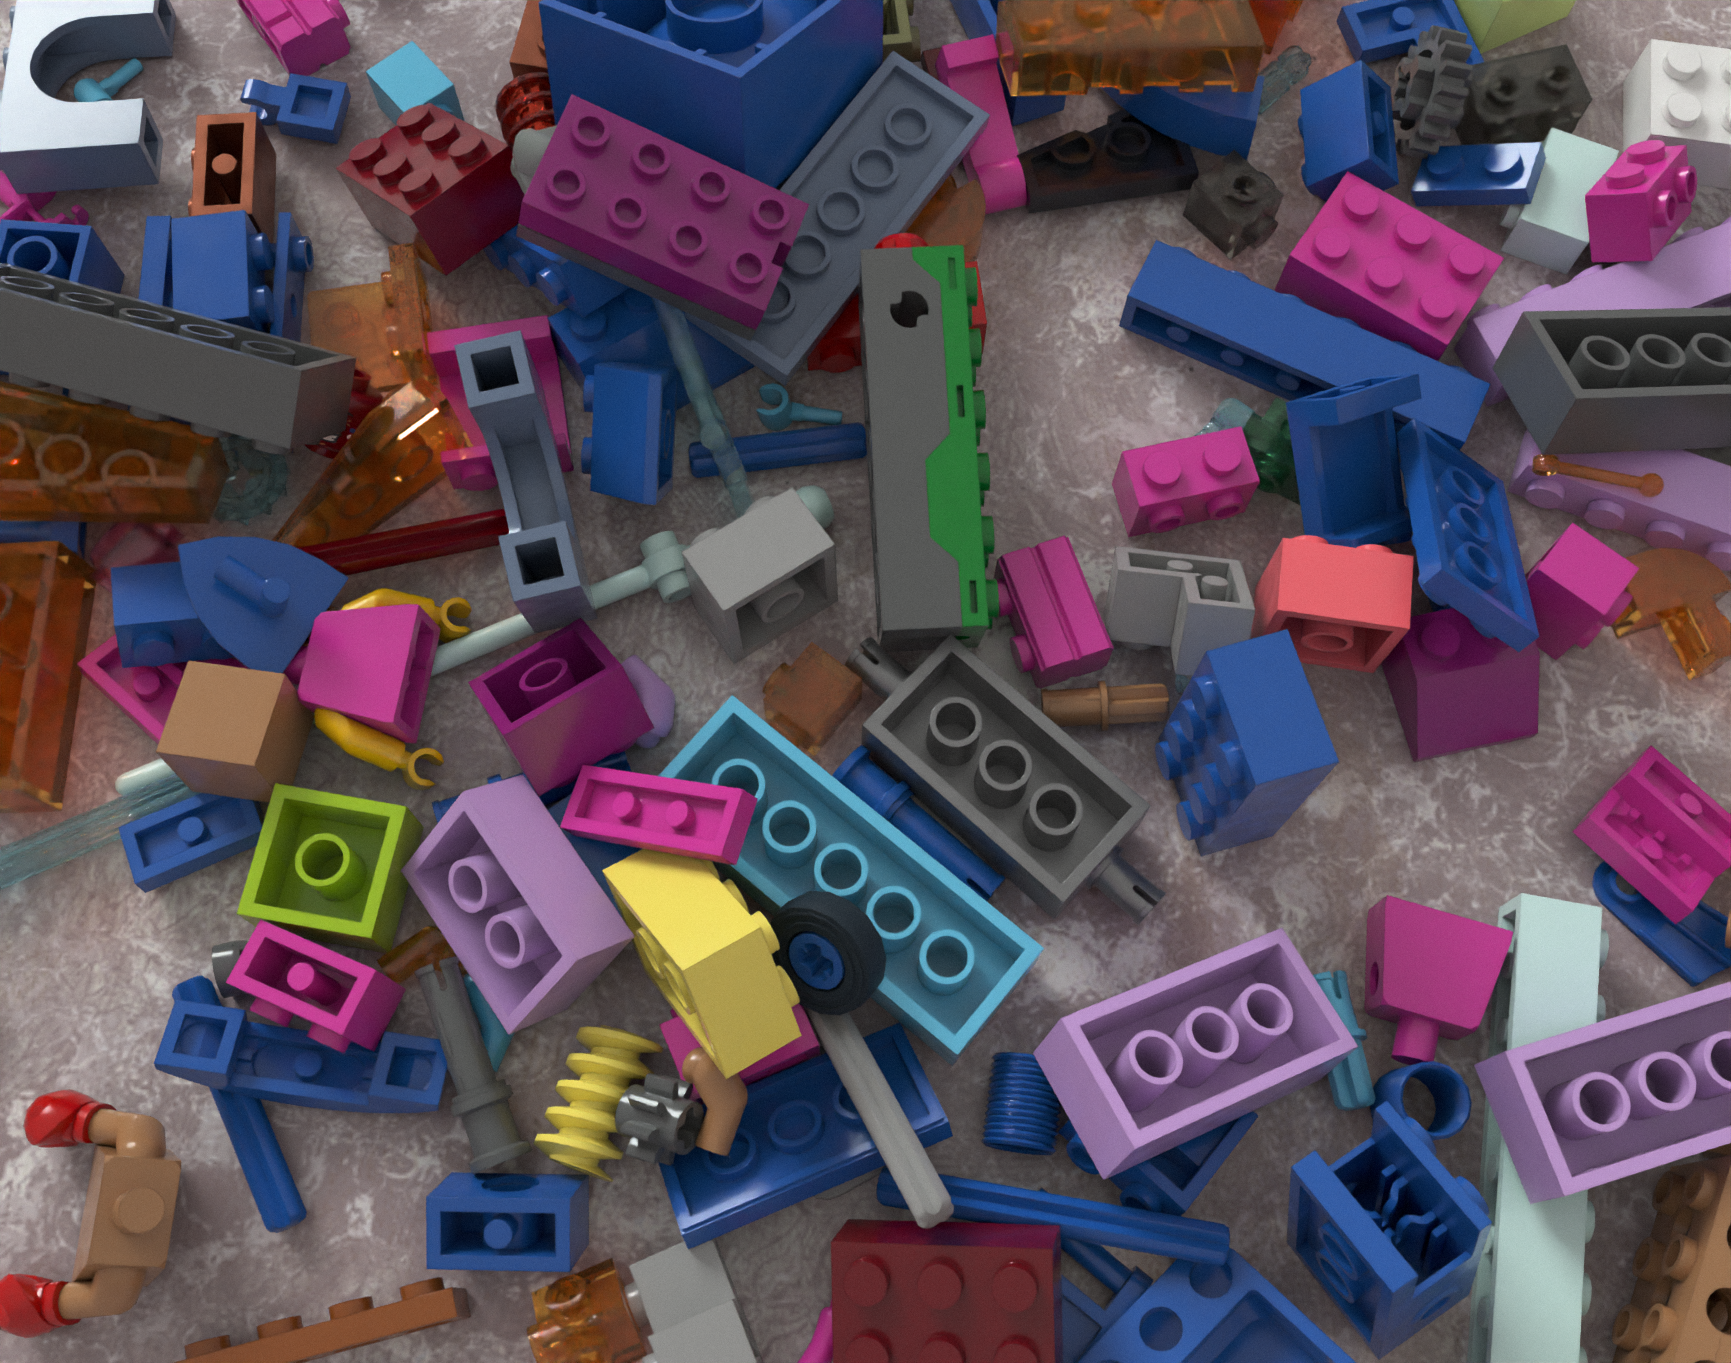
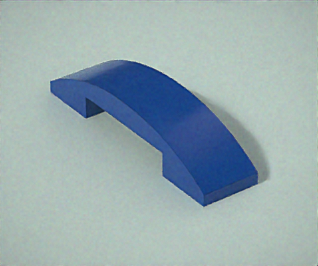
(285, 1066)

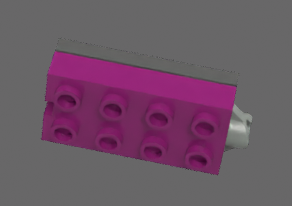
(654, 215)

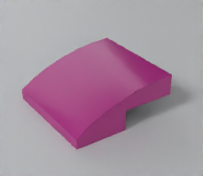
(1660, 834)

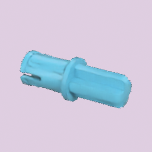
(1350, 1078)

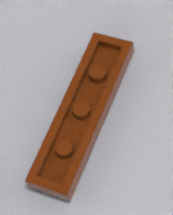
(350, 1327)

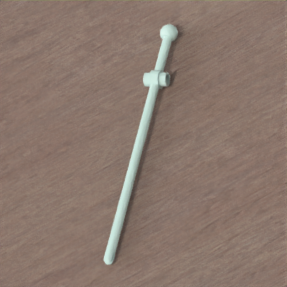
(659, 570)

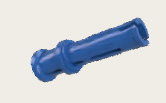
(896, 805)

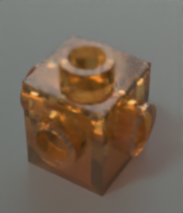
(585, 1319)

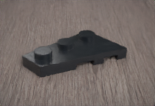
(1106, 165)

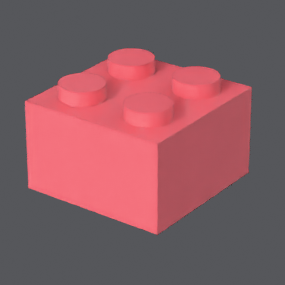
(1335, 601)

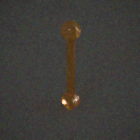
(1548, 465)

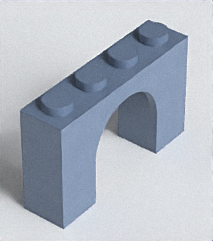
(78, 144)
(543, 542)

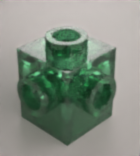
(1272, 451)

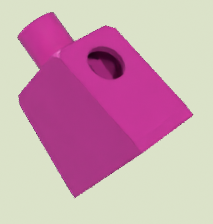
(1429, 974)

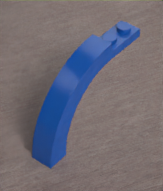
(1207, 120)

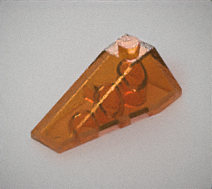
(379, 468)

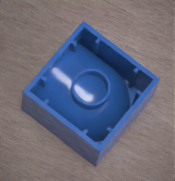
(718, 76)

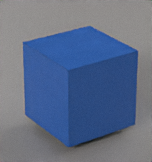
(60, 251)

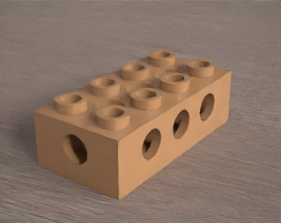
(1689, 1267)

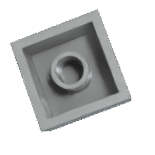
(761, 573)

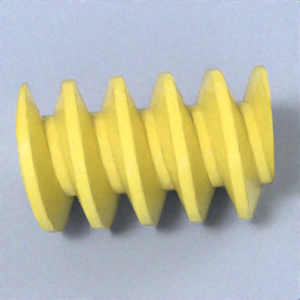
(594, 1098)

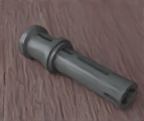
(481, 1098)

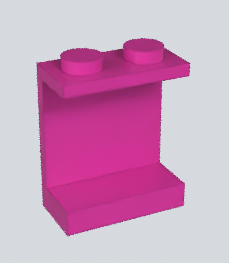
(472, 466)

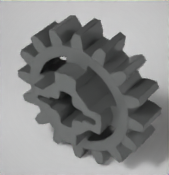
(1430, 91)

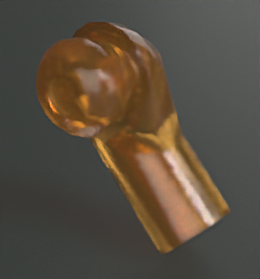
(419, 950)

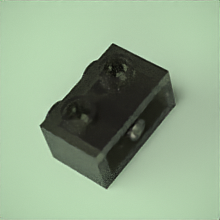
(1523, 98)

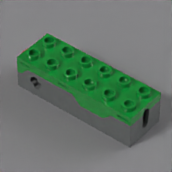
(924, 445)

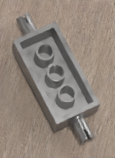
(1004, 777)

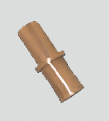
(1106, 705)

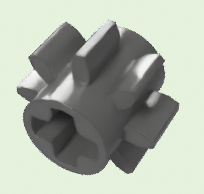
(659, 1119)

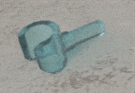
(1228, 415)

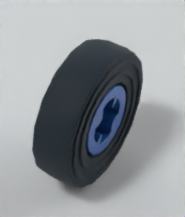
(843, 937)

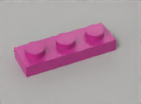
(660, 814)

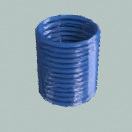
(1445, 1084)
(1020, 1106)

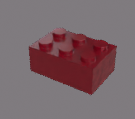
(435, 186)
(946, 1293)

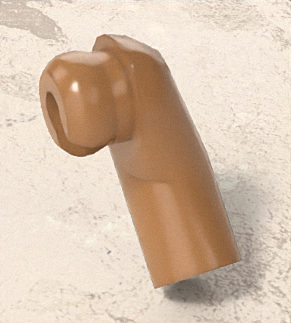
(722, 1097)

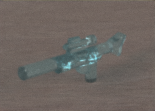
(714, 429)

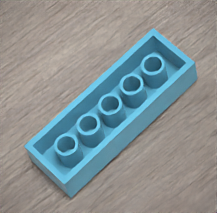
(943, 943)

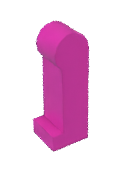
(972, 72)

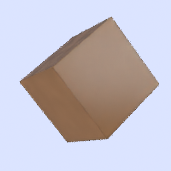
(235, 731)

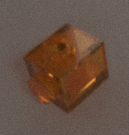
(810, 698)

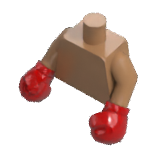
(123, 1218)

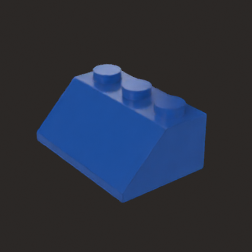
(632, 333)

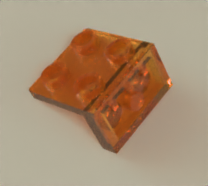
(379, 322)

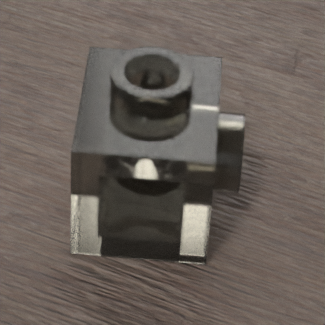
(1234, 205)

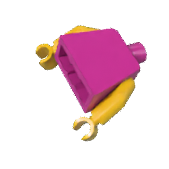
(372, 675)

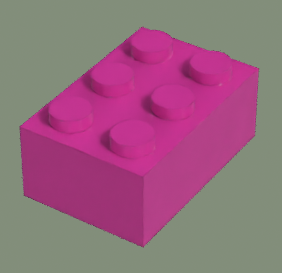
(1388, 268)

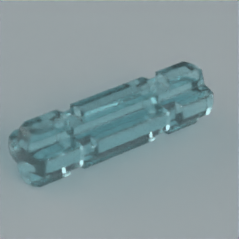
(1288, 70)

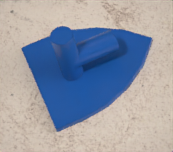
(257, 596)

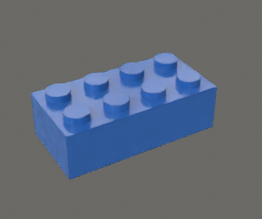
(1244, 743)

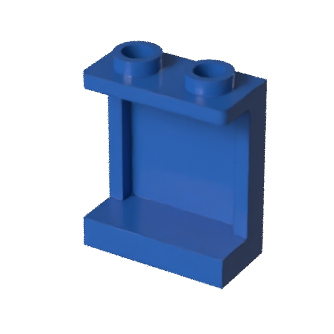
(1351, 461)

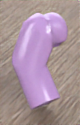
(656, 698)

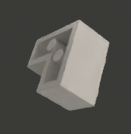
(1177, 604)
(690, 1307)

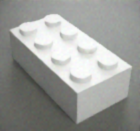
(1683, 99)

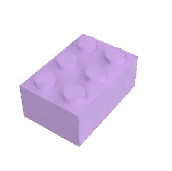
(516, 902)

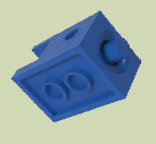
(1387, 1231)

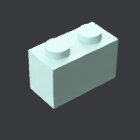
(1555, 224)

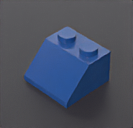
(631, 430)

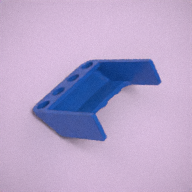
(1214, 1317)

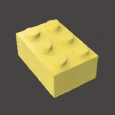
(707, 955)

